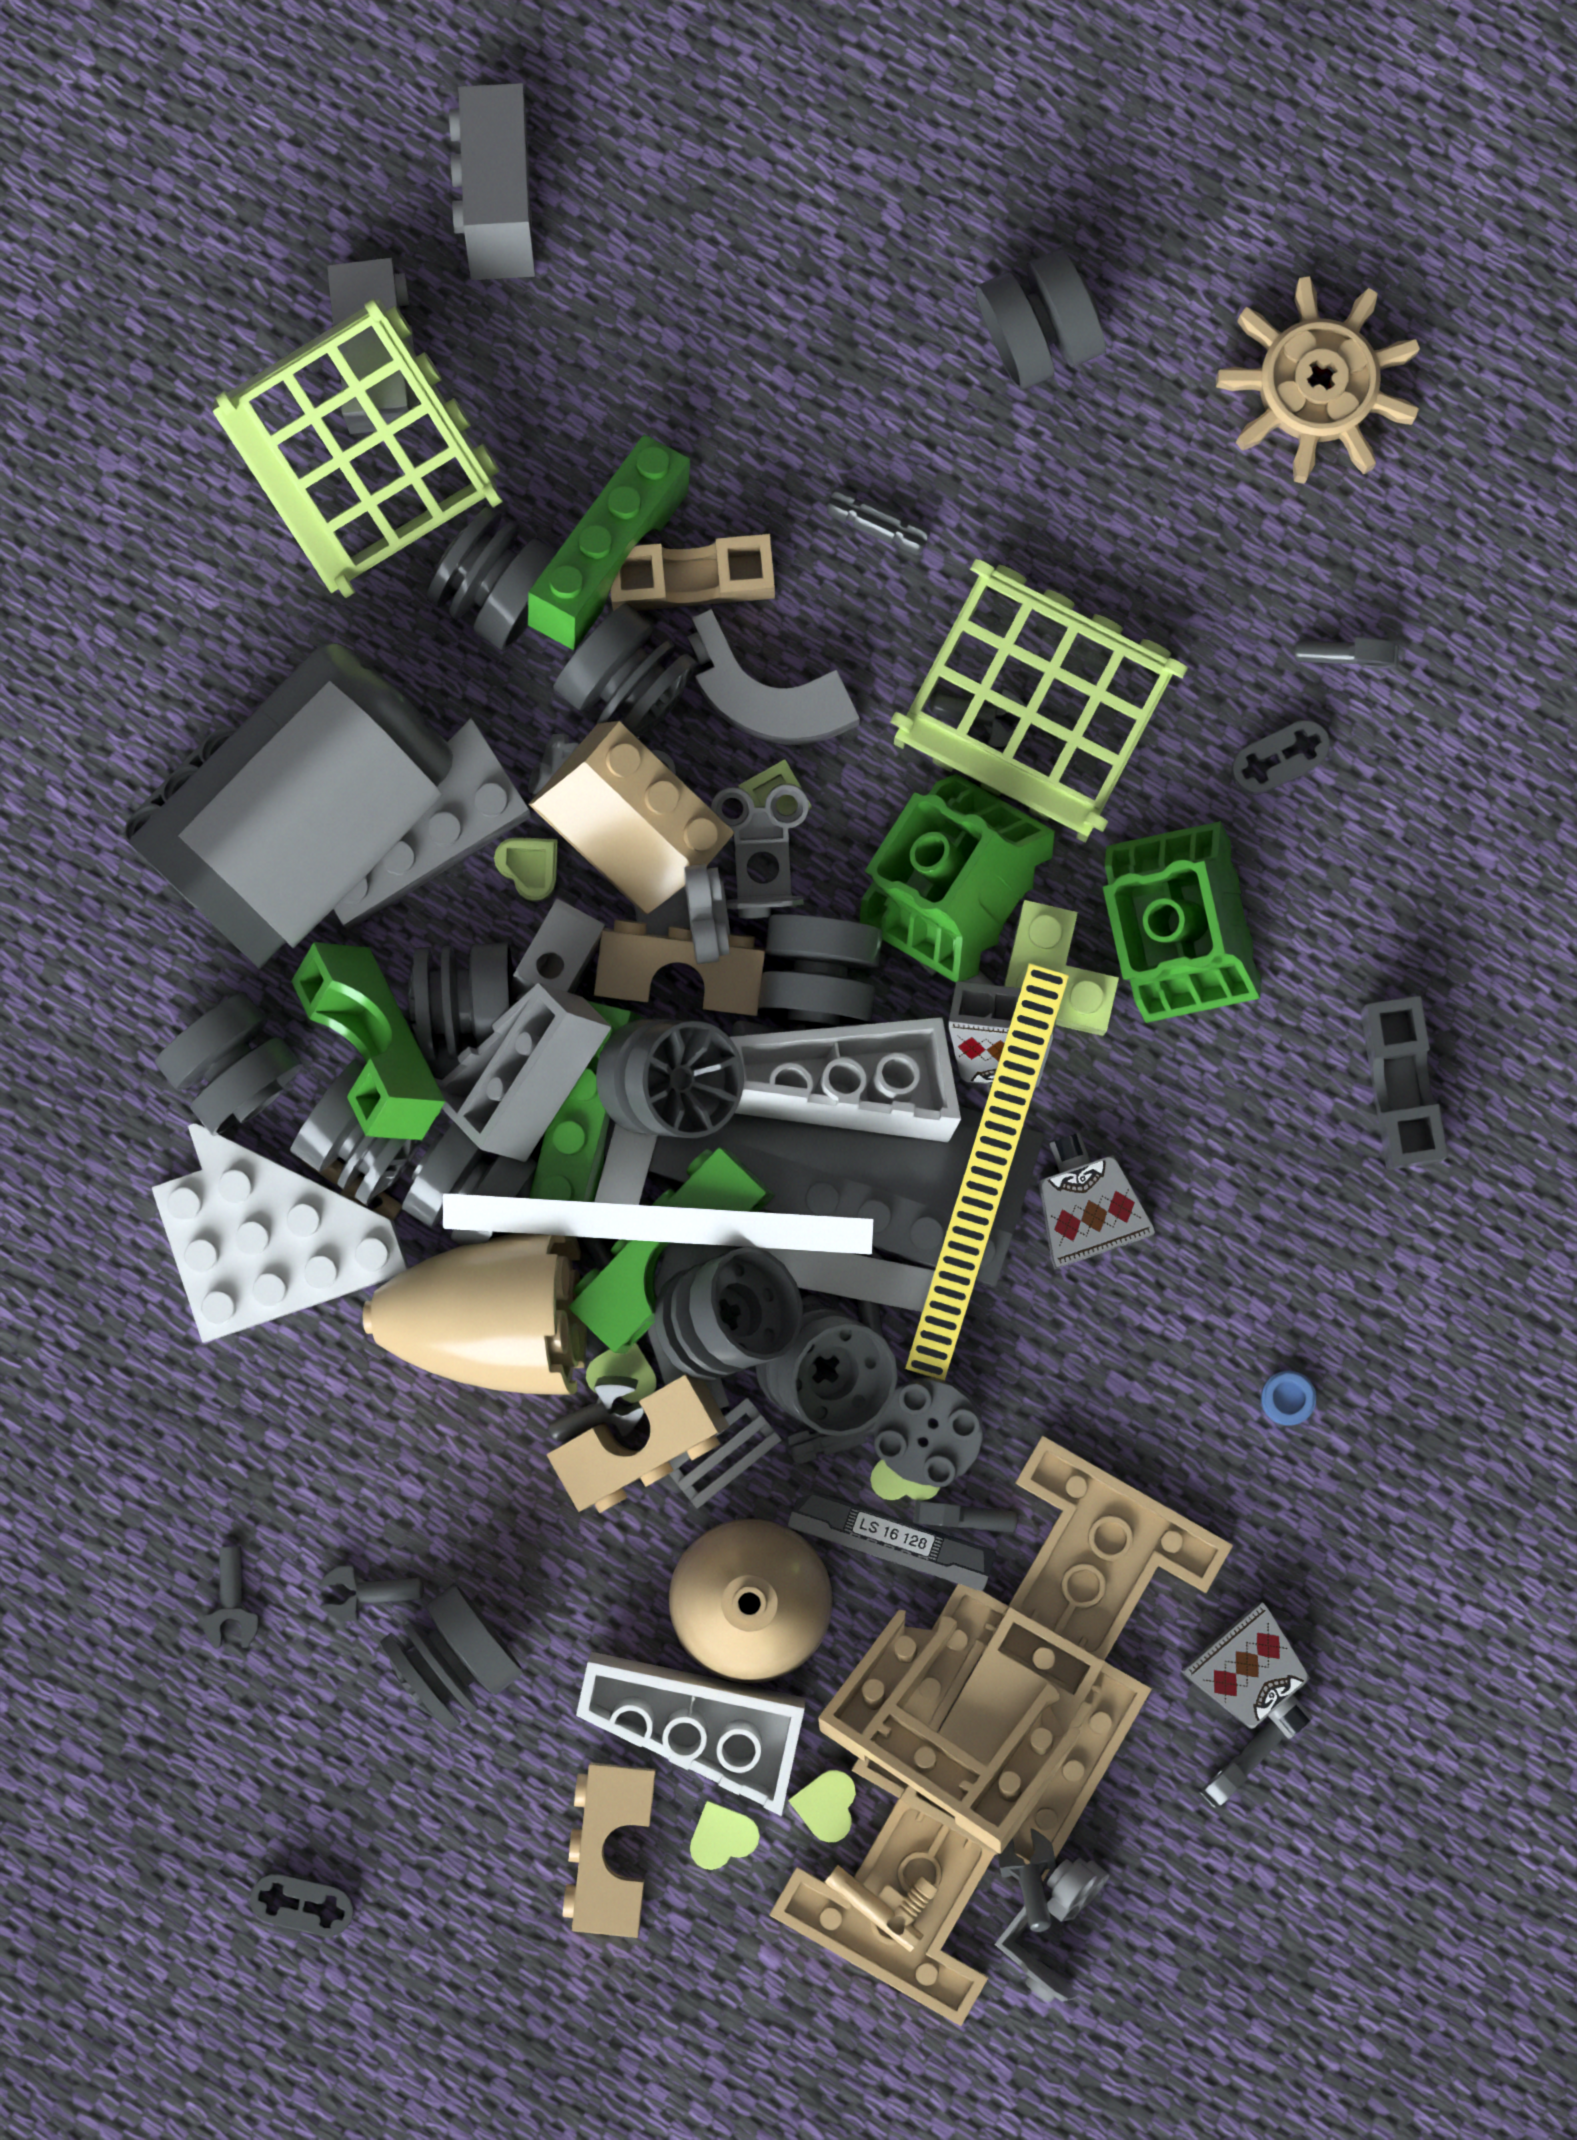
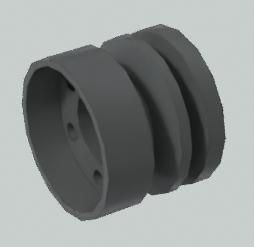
(490, 575)
(624, 675)
(458, 999)
(336, 1132)
(728, 1314)
(847, 1385)
(451, 1657)

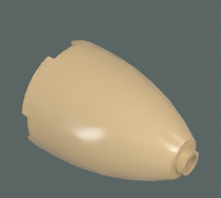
(488, 1314)
(760, 1560)

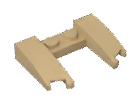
(984, 1799)

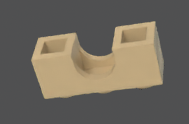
(713, 574)
(633, 957)
(598, 1468)
(601, 1898)

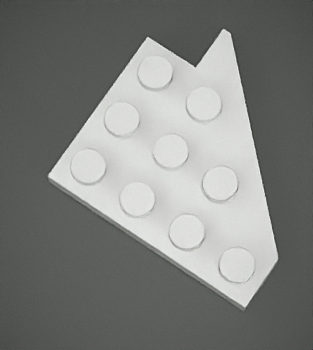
(267, 1239)

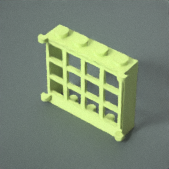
(289, 491)
(999, 770)

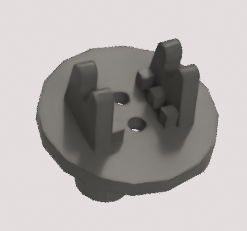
(952, 1443)

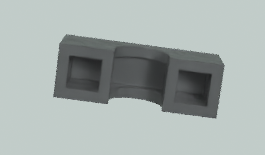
(1401, 1084)

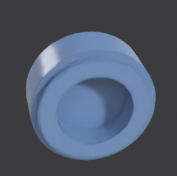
(1288, 1398)

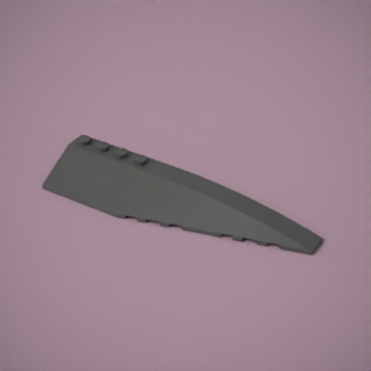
(851, 1173)

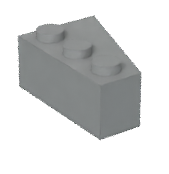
(493, 180)
(350, 289)

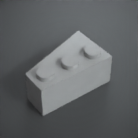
(523, 1071)

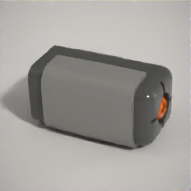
(294, 803)

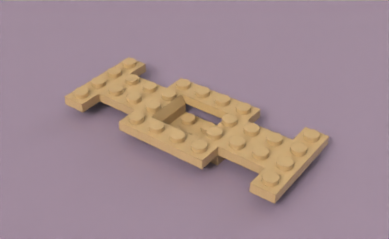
(1049, 1633)

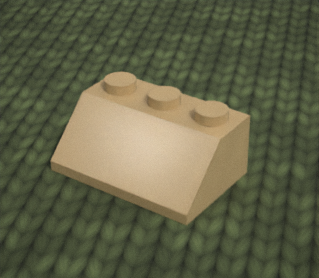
(630, 816)

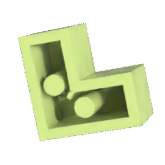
(1045, 941)

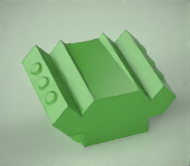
(953, 875)
(1180, 922)

